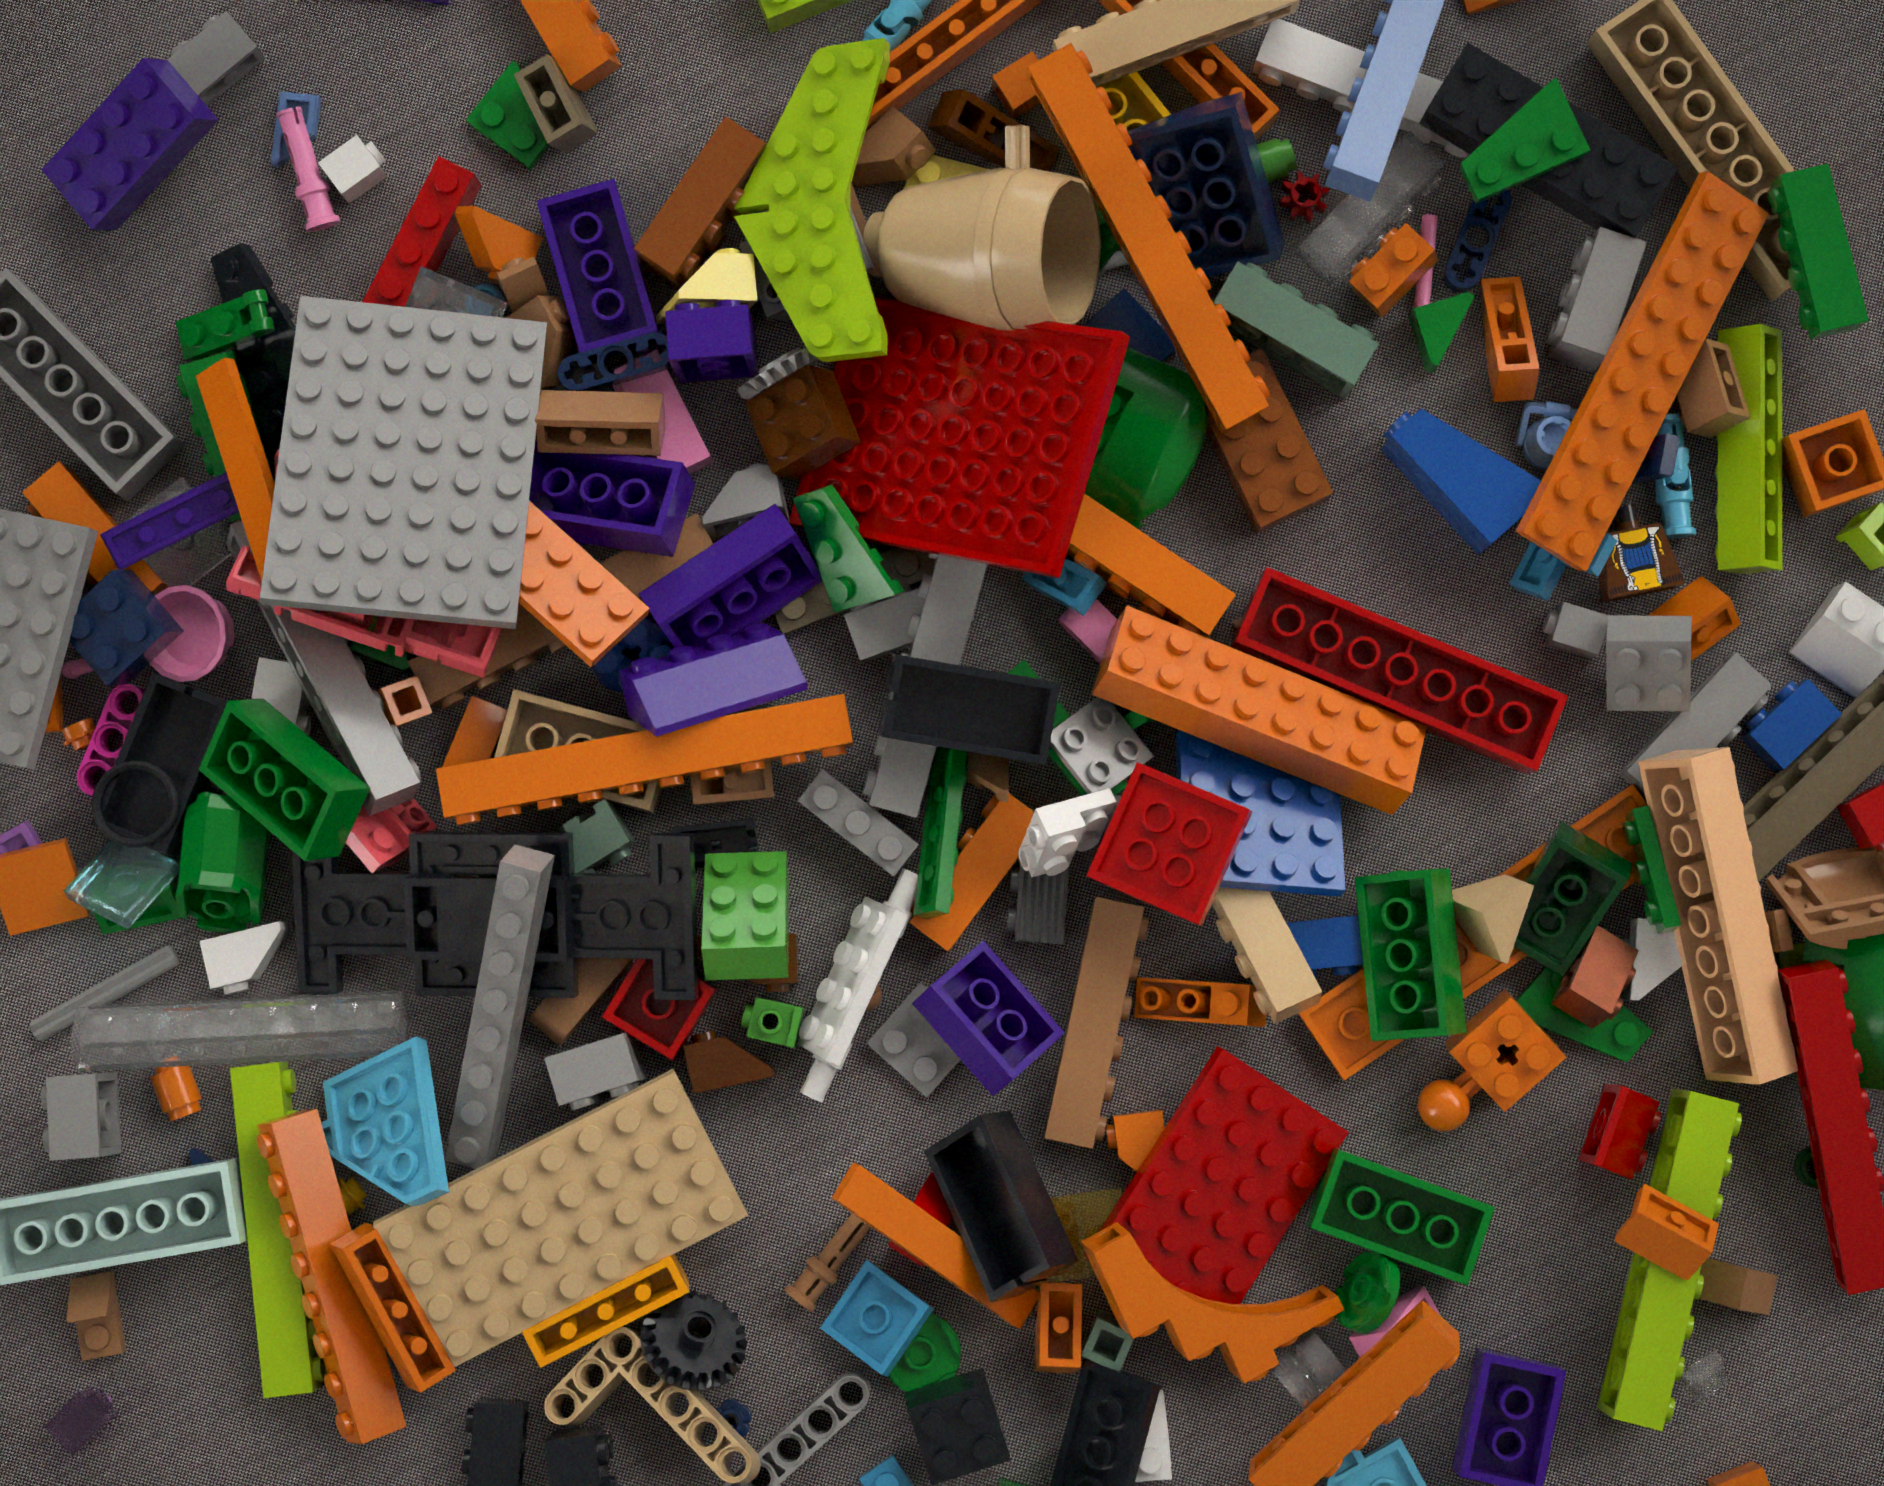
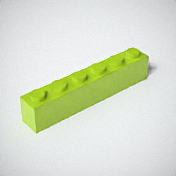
(1752, 457)

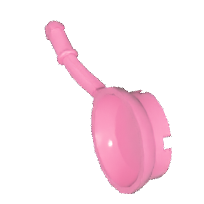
(197, 649)

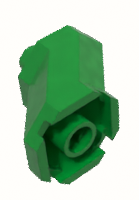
(222, 865)

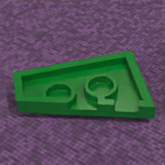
(1526, 146)
(843, 558)
(1615, 1038)

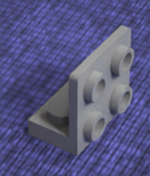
(1098, 746)

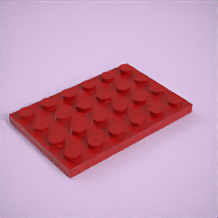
(1225, 1180)

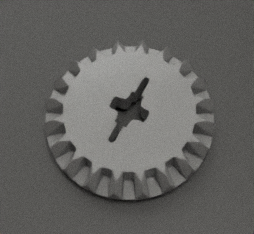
(777, 371)

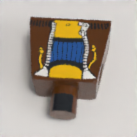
(1639, 561)

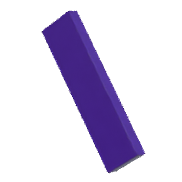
(171, 522)

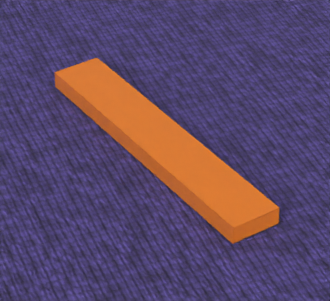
(240, 451)
(924, 1239)

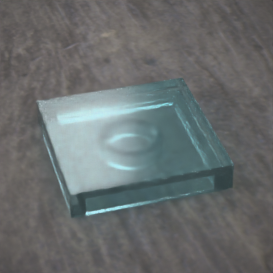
(122, 882)

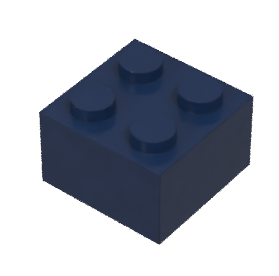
(121, 627)

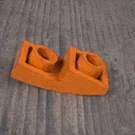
(476, 733)

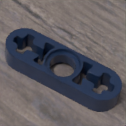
(1475, 267)
(590, 380)

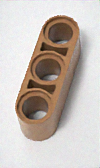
(562, 1016)

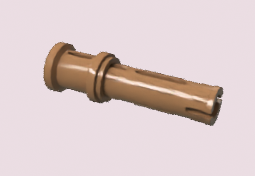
(822, 1269)

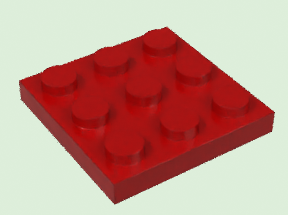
(1169, 844)

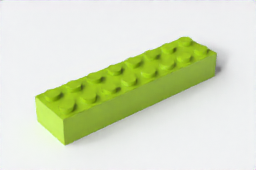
(1656, 1302)

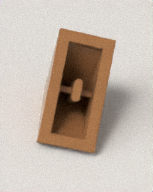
(1737, 1286)

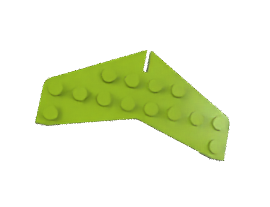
(805, 184)

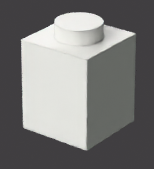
(354, 168)

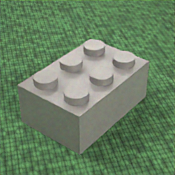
(1594, 298)

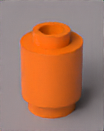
(176, 1091)

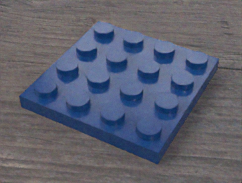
(1294, 825)

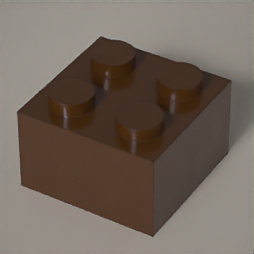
(802, 422)

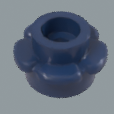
(739, 1412)

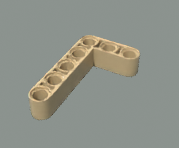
(660, 1397)

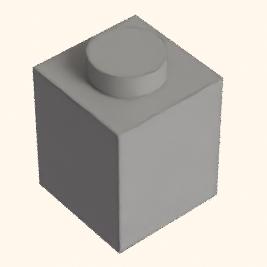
(1575, 630)

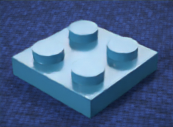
(877, 1318)

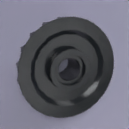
(689, 1360)

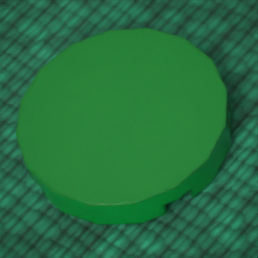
(1368, 1292)
(929, 1357)

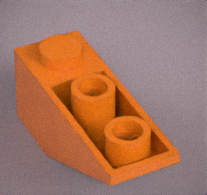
(1197, 1002)

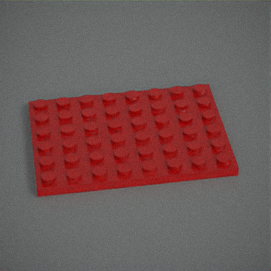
(973, 436)

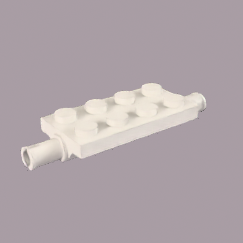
(852, 982)

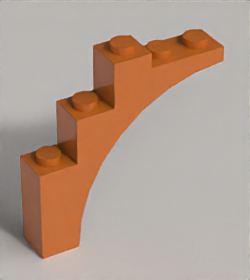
(1195, 1324)

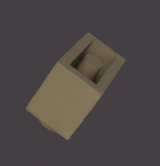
(555, 105)

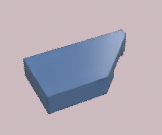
(311, 112)

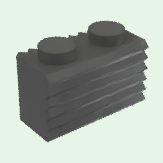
(1039, 908)

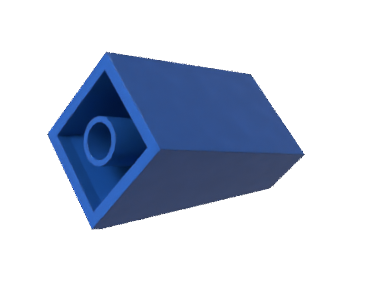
(1460, 477)

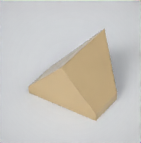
(1492, 913)

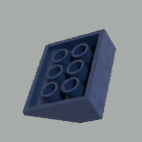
(1212, 183)

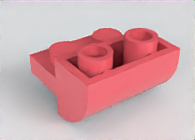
(385, 835)

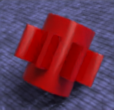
(1313, 203)

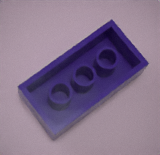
(129, 144)
(597, 265)
(613, 499)
(733, 582)

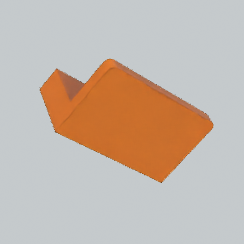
(1710, 611)
(1668, 1233)

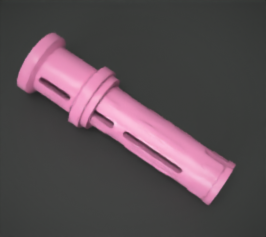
(312, 188)

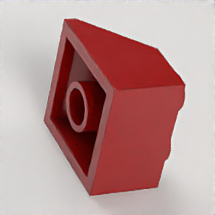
(1620, 1131)

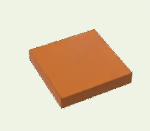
(35, 885)

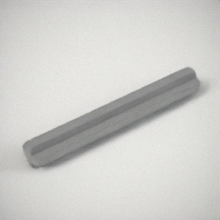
(105, 991)

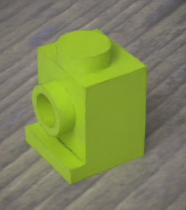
(1866, 535)

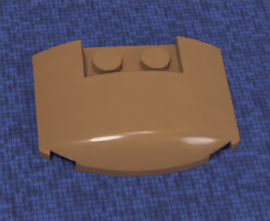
(1834, 895)

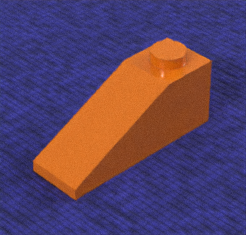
(1508, 340)

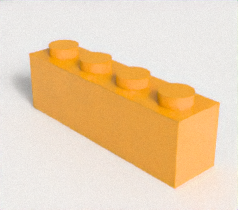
(607, 1310)

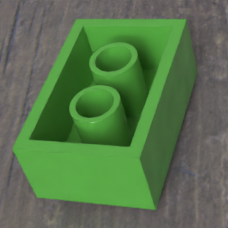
(745, 915)

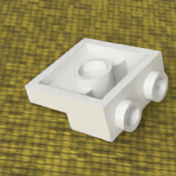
(1062, 829)

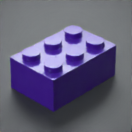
(712, 342)
(988, 1018)
(1508, 1419)

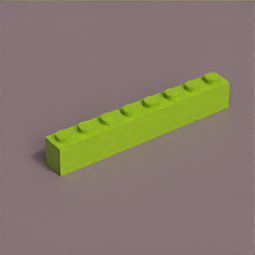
(283, 1329)

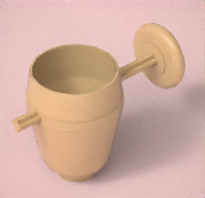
(981, 242)

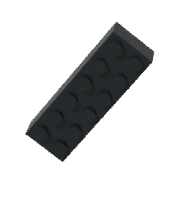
(1606, 188)

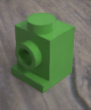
(789, 1022)

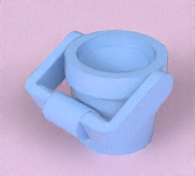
(1545, 435)

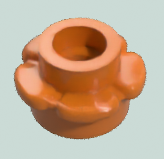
(79, 734)

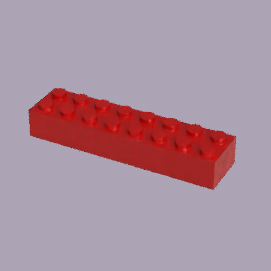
(1399, 670)

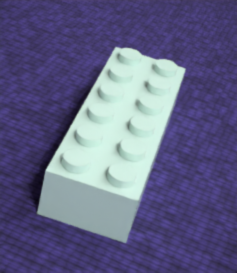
(121, 1221)

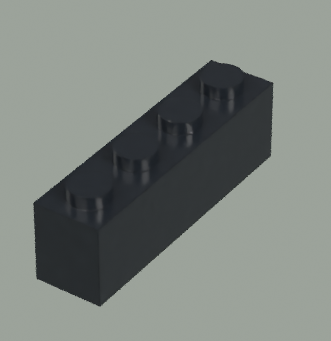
(496, 1442)

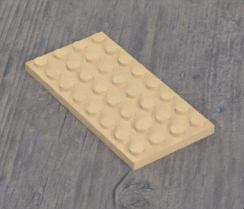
(562, 1217)

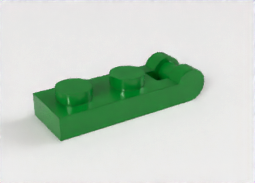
(225, 325)

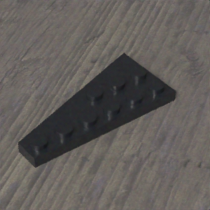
(266, 358)

